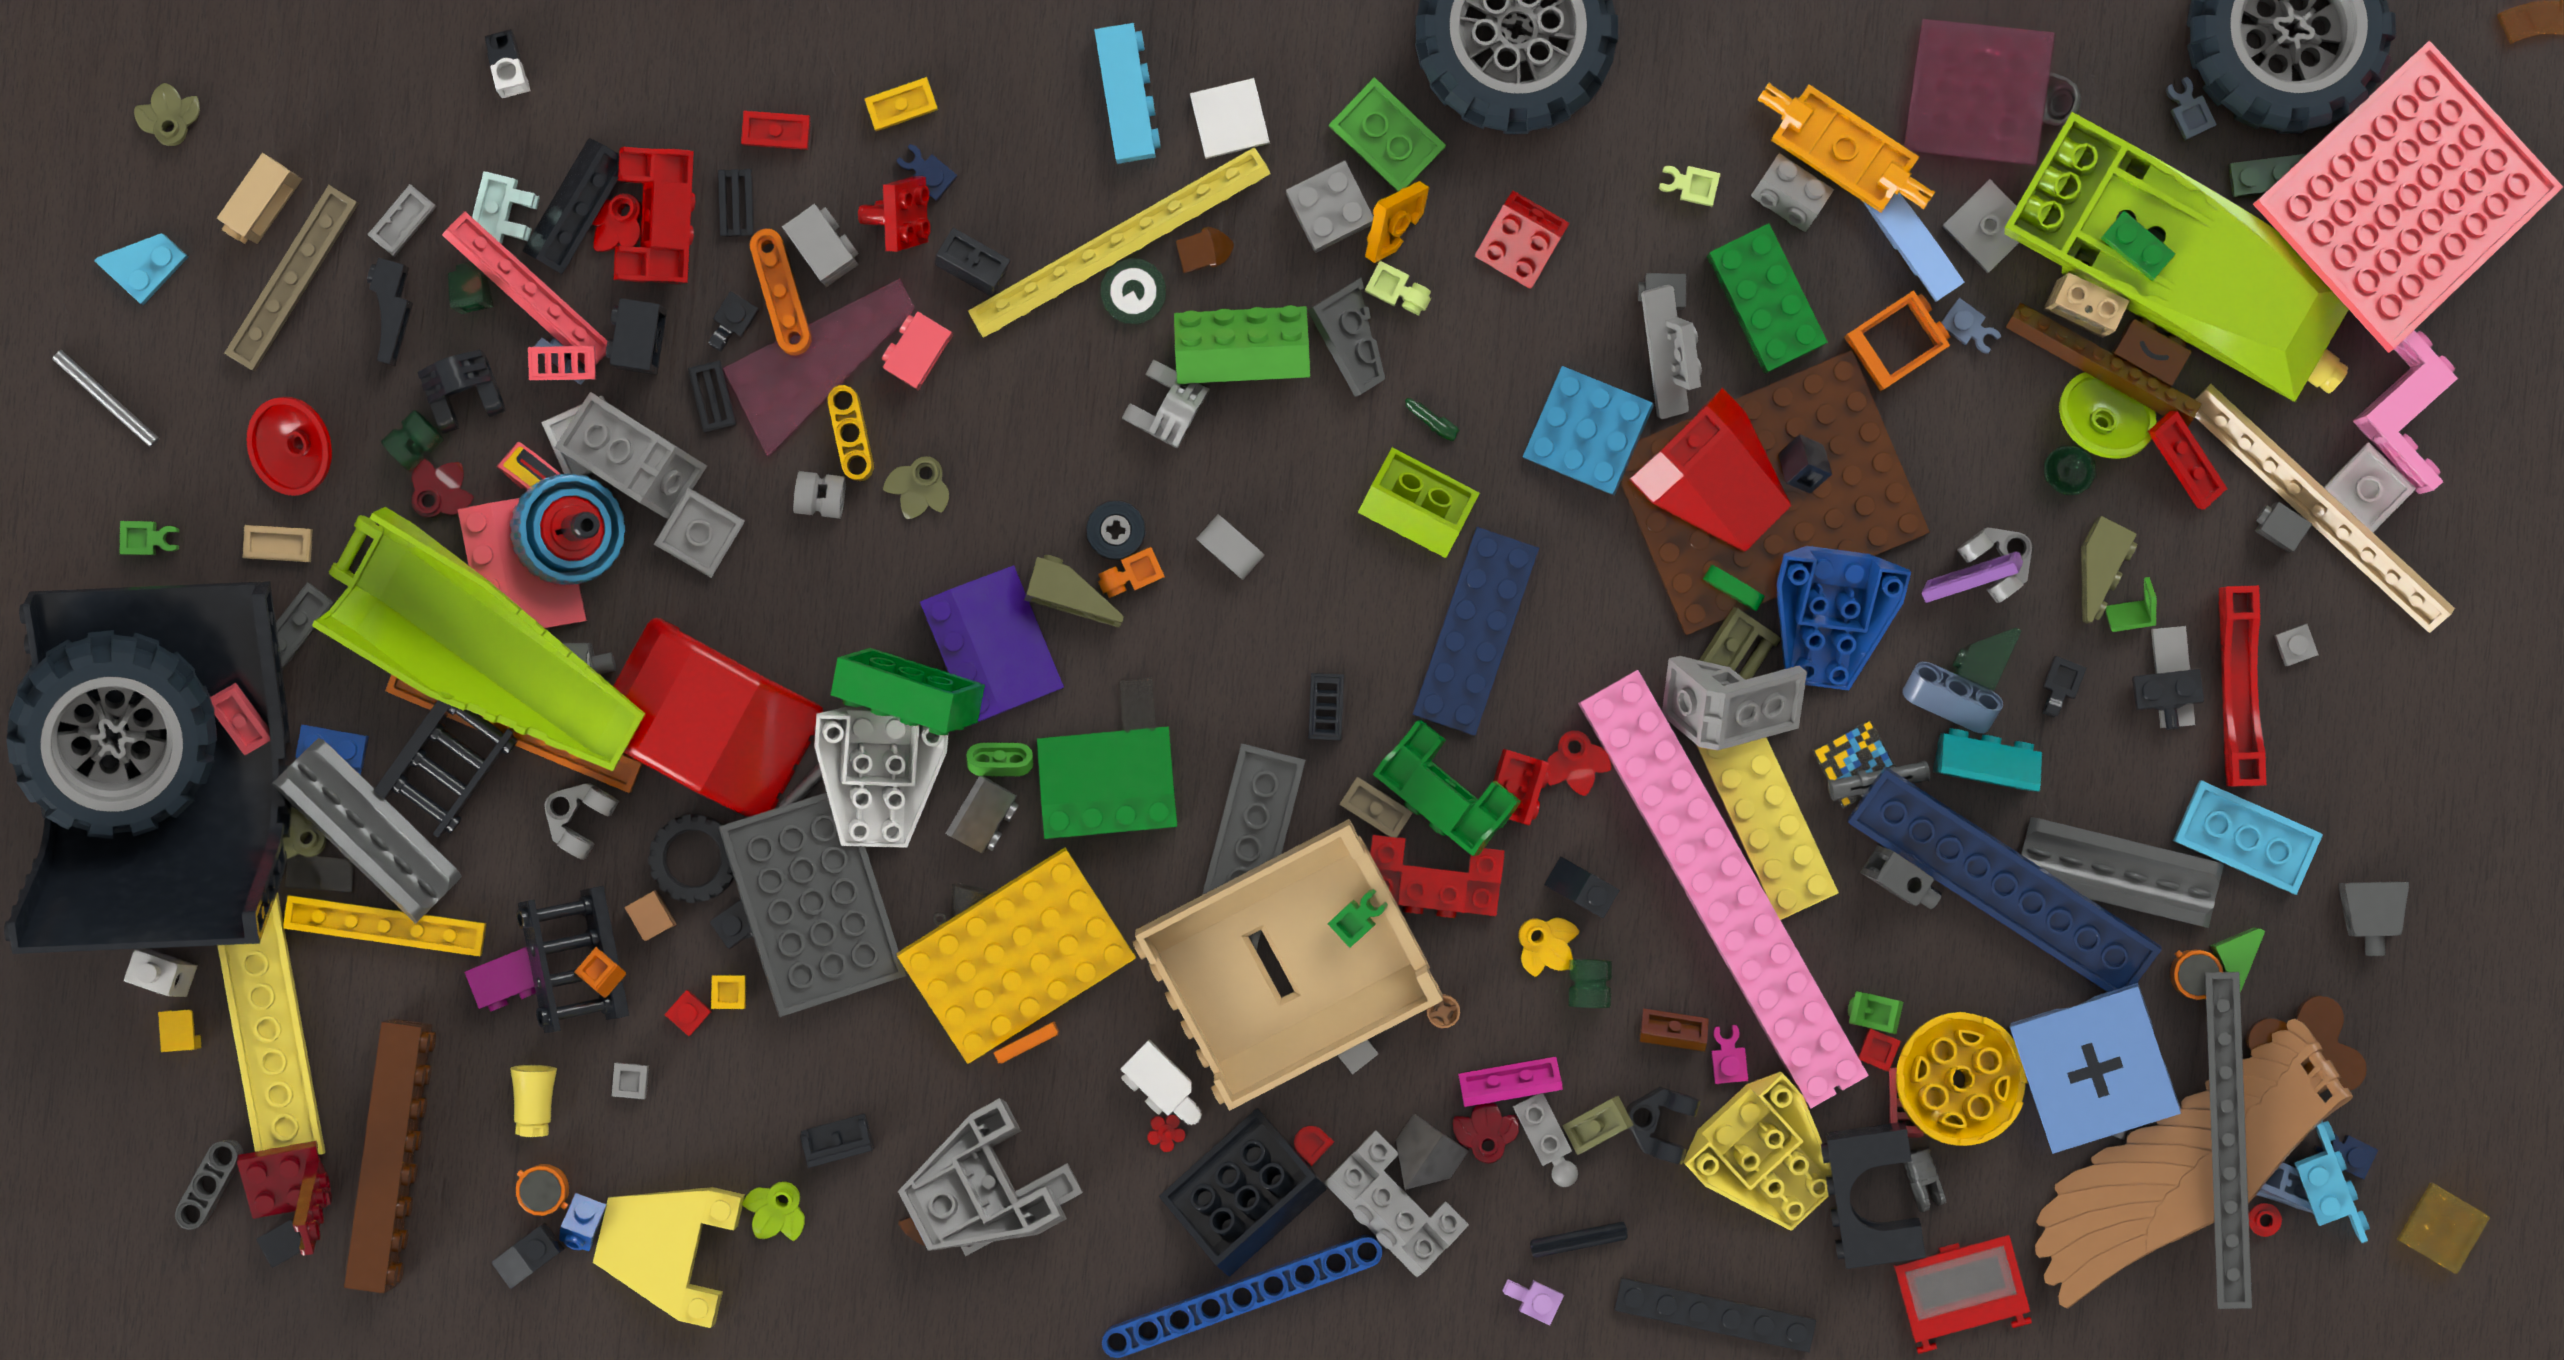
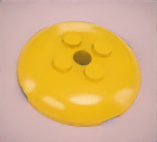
(1991, 1073)

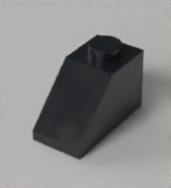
(1582, 887)
(527, 1255)

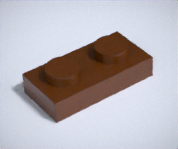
(1674, 1029)

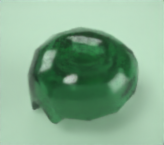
(2070, 470)

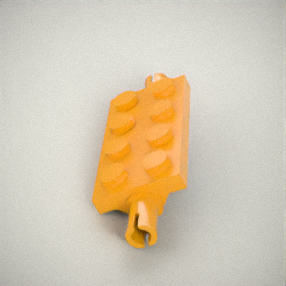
(1845, 148)

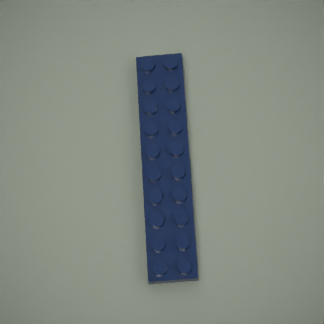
(2003, 883)

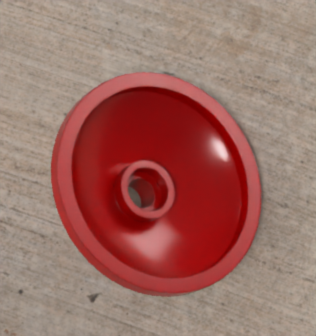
(278, 450)

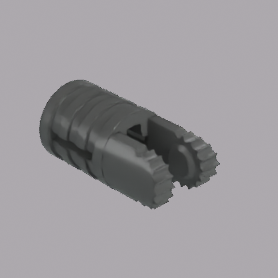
(1923, 1172)

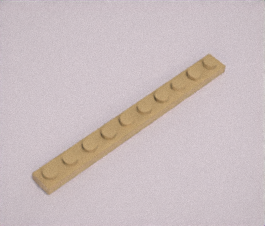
(2322, 509)

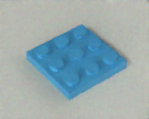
(1588, 430)

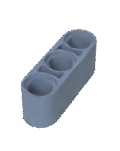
(1952, 697)

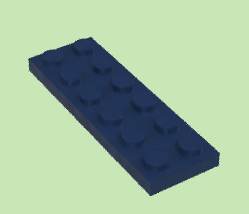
(1475, 631)

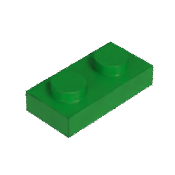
(2138, 245)

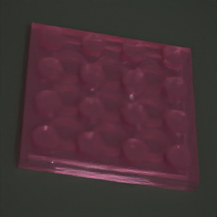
(1979, 92)

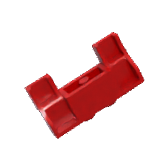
(665, 215)
(1439, 888)

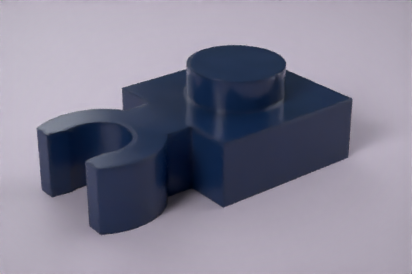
(937, 174)
(2356, 1154)

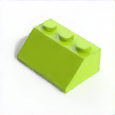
(1418, 502)

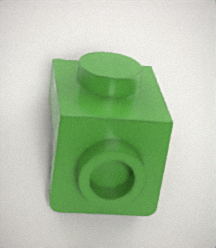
(1875, 1012)

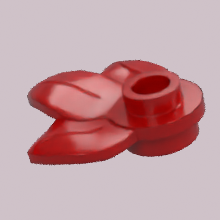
(613, 227)
(1579, 767)

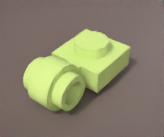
(1389, 283)

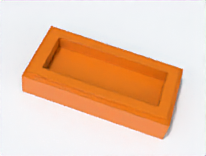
(1026, 1042)

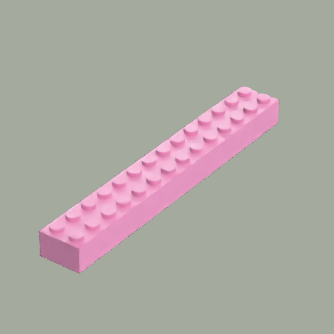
(1723, 889)

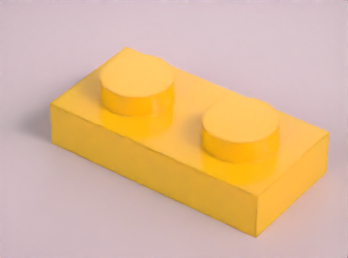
(901, 104)

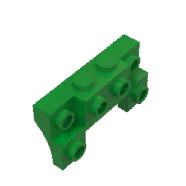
(1439, 797)

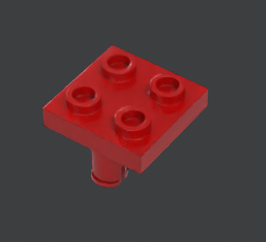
(901, 212)

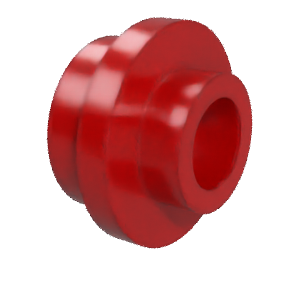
(2255, 1215)

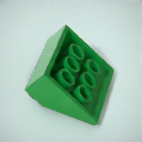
(1106, 782)

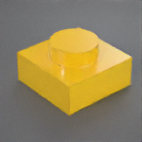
(728, 992)

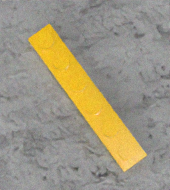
(383, 925)

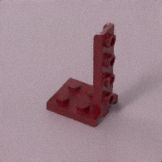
(286, 1182)

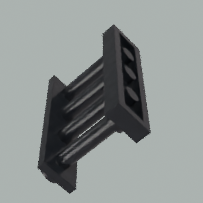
(414, 755)
(599, 934)

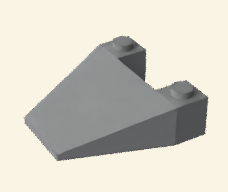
(965, 1193)

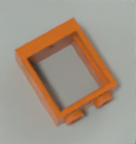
(1870, 360)

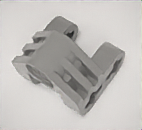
(1175, 411)
(1985, 540)
(567, 838)

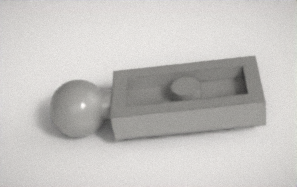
(1547, 1138)

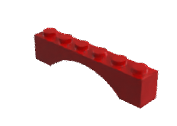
(2239, 660)

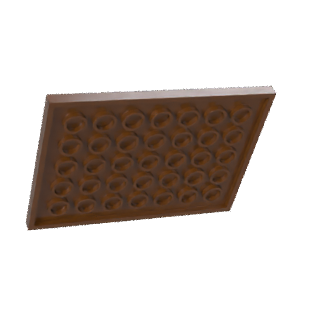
(1857, 509)

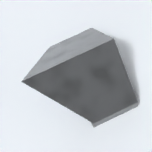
(1426, 1154)

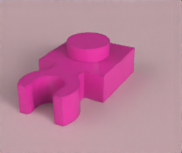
(1728, 1062)

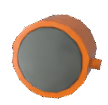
(2189, 971)
(542, 1189)

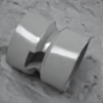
(808, 491)

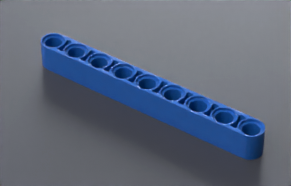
(1230, 1308)

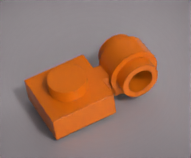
(1139, 569)

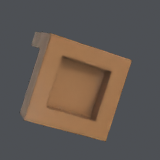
(650, 915)

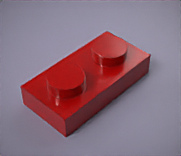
(775, 130)

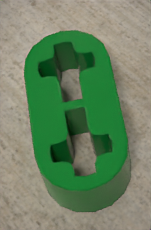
(1733, 587)

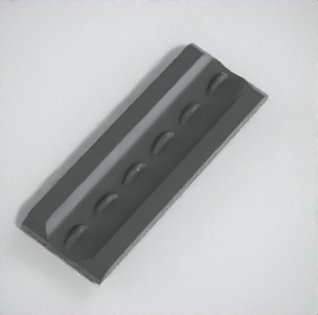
(367, 829)
(2126, 871)

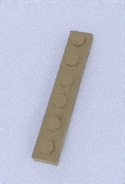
(291, 278)

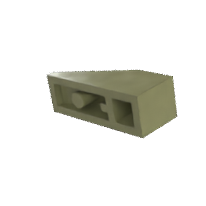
(1064, 590)

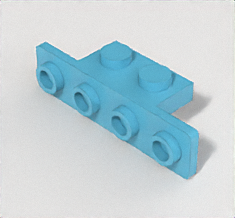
(2326, 1187)

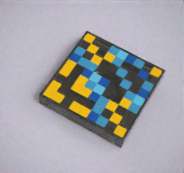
(1853, 752)

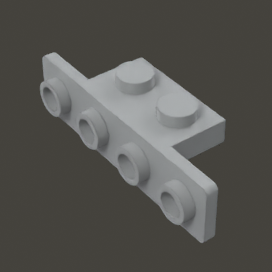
(1671, 352)

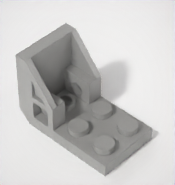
(629, 456)
(1725, 710)

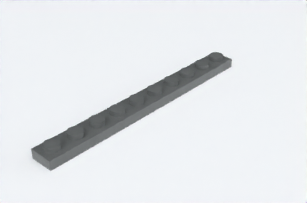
(2228, 1140)

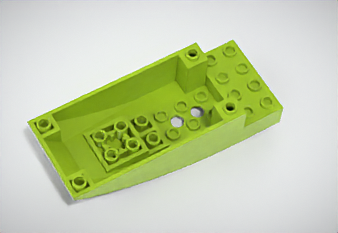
(2225, 291)

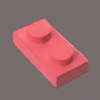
(240, 719)

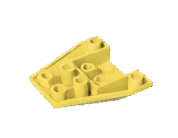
(1763, 1152)

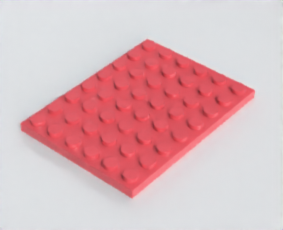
(2408, 196)

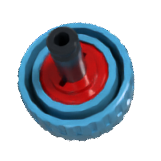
(567, 529)

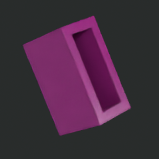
(502, 979)

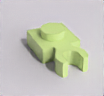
(1696, 185)

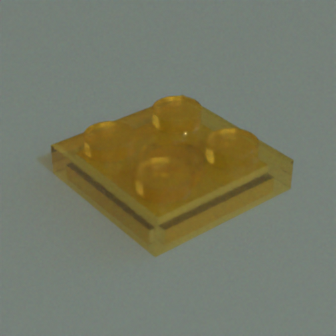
(2443, 1228)

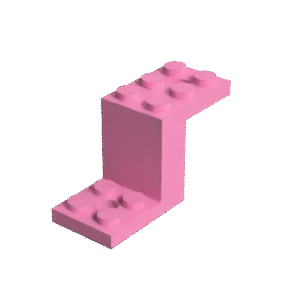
(2402, 403)

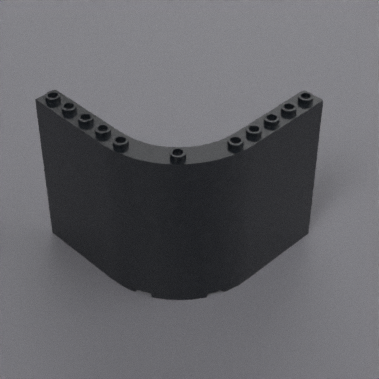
(223, 858)

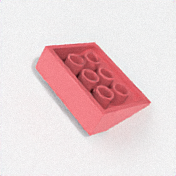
(492, 555)

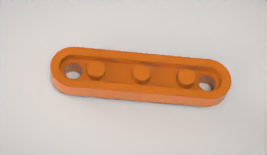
(780, 292)

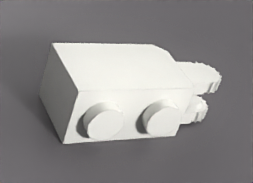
(1161, 1082)

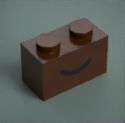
(2152, 351)

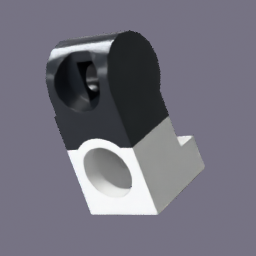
(506, 64)

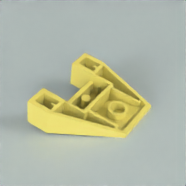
(654, 1243)

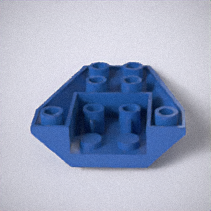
(1835, 611)

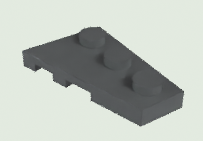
(1347, 333)

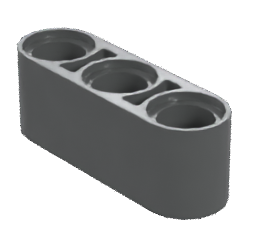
(195, 1193)

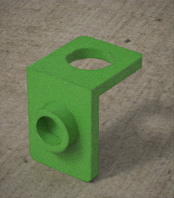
(2134, 614)

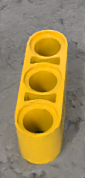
(840, 420)

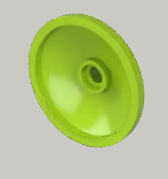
(2123, 420)

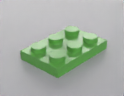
(1387, 135)

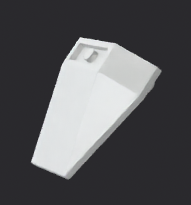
(876, 774)

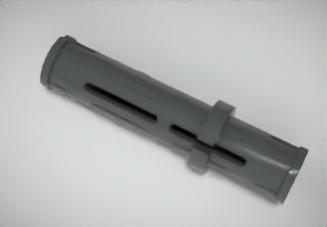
(1862, 781)

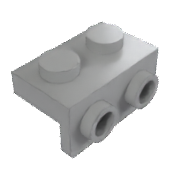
(1792, 192)

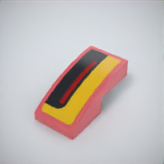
(525, 466)

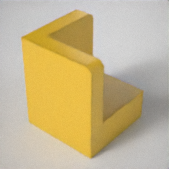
(178, 1031)

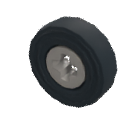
(1105, 516)

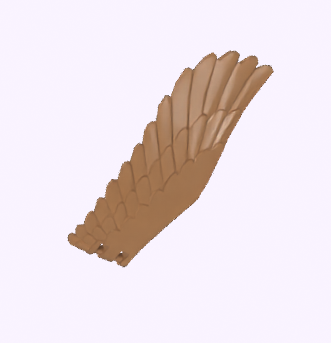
(2163, 1176)

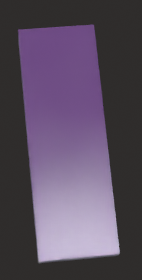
(1972, 576)

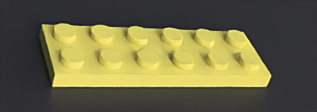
(1770, 825)

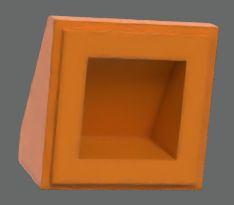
(600, 972)

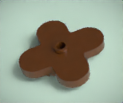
(2325, 1021)

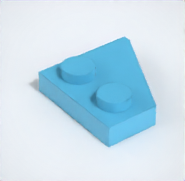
(143, 265)

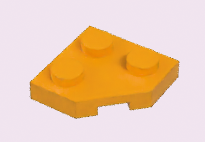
(1392, 219)

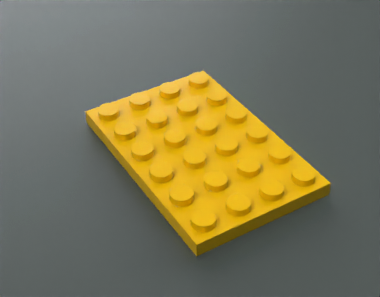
(1016, 955)

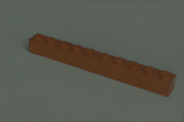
(2101, 364)

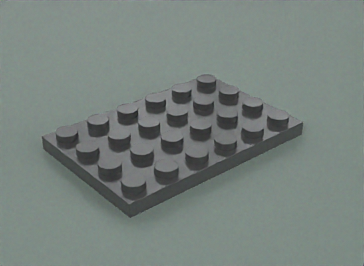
(810, 905)

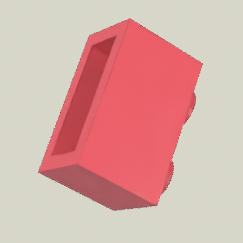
(916, 350)

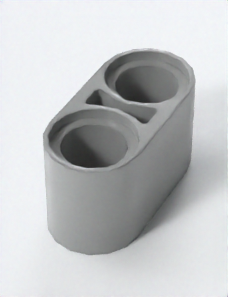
(1230, 546)

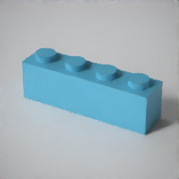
(1125, 93)

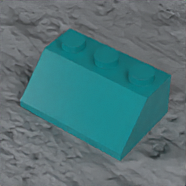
(1988, 760)

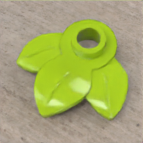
(773, 1215)

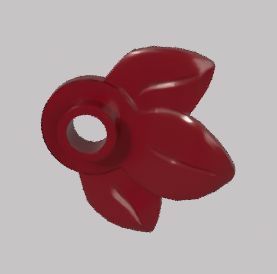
(443, 485)
(1486, 1126)

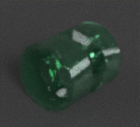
(421, 432)
(1590, 983)

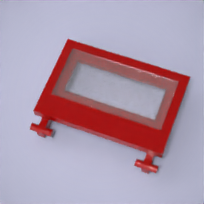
(1962, 1289)

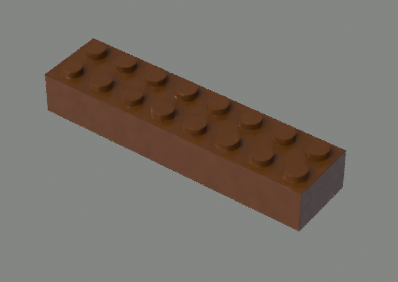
(389, 1155)

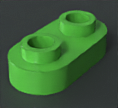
(999, 759)

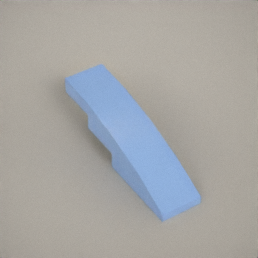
(1917, 247)

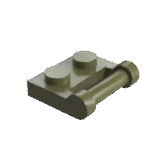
(1735, 639)

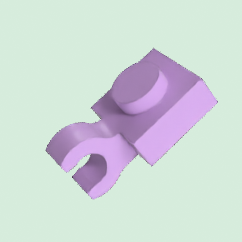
(1537, 1301)

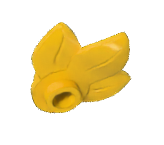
(1550, 948)

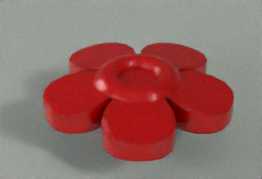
(1165, 1132)

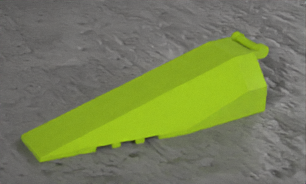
(469, 644)

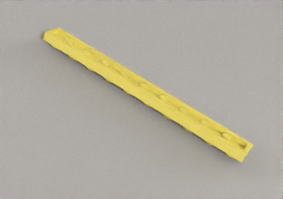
(1119, 242)

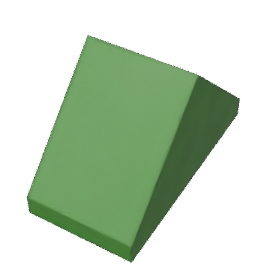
(2238, 952)

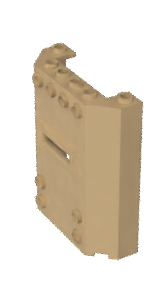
(1339, 991)

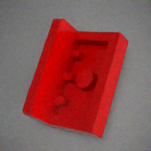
(1524, 779)

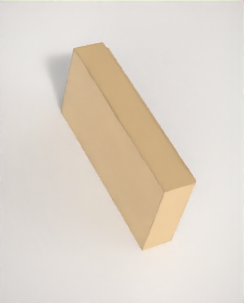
(277, 543)

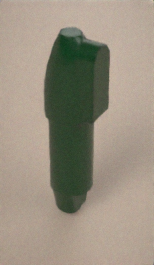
(1439, 425)

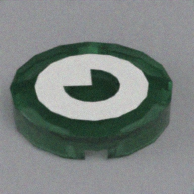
(1133, 291)

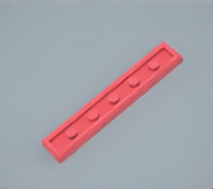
(523, 286)

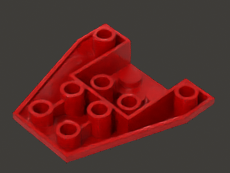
(1716, 476)

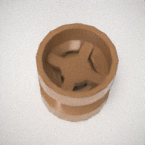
(1444, 1013)

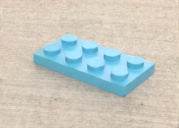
(2247, 837)

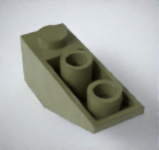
(2101, 558)

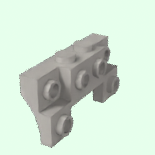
(1389, 1210)

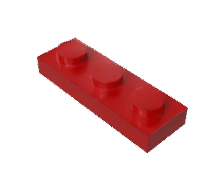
(2187, 459)

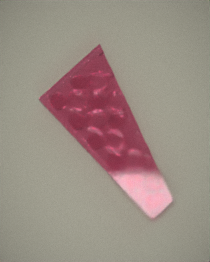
(785, 388)

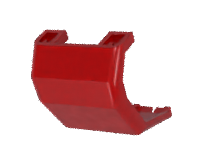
(714, 720)

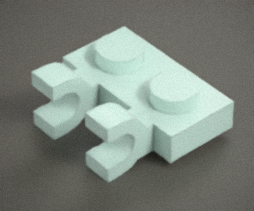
(495, 204)

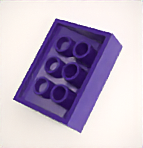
(994, 640)

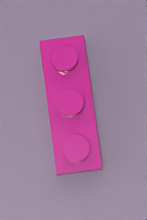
(1510, 1081)

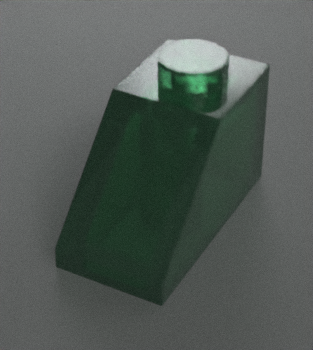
(469, 289)
(1986, 659)

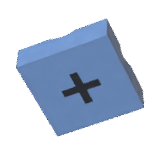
(2095, 1068)

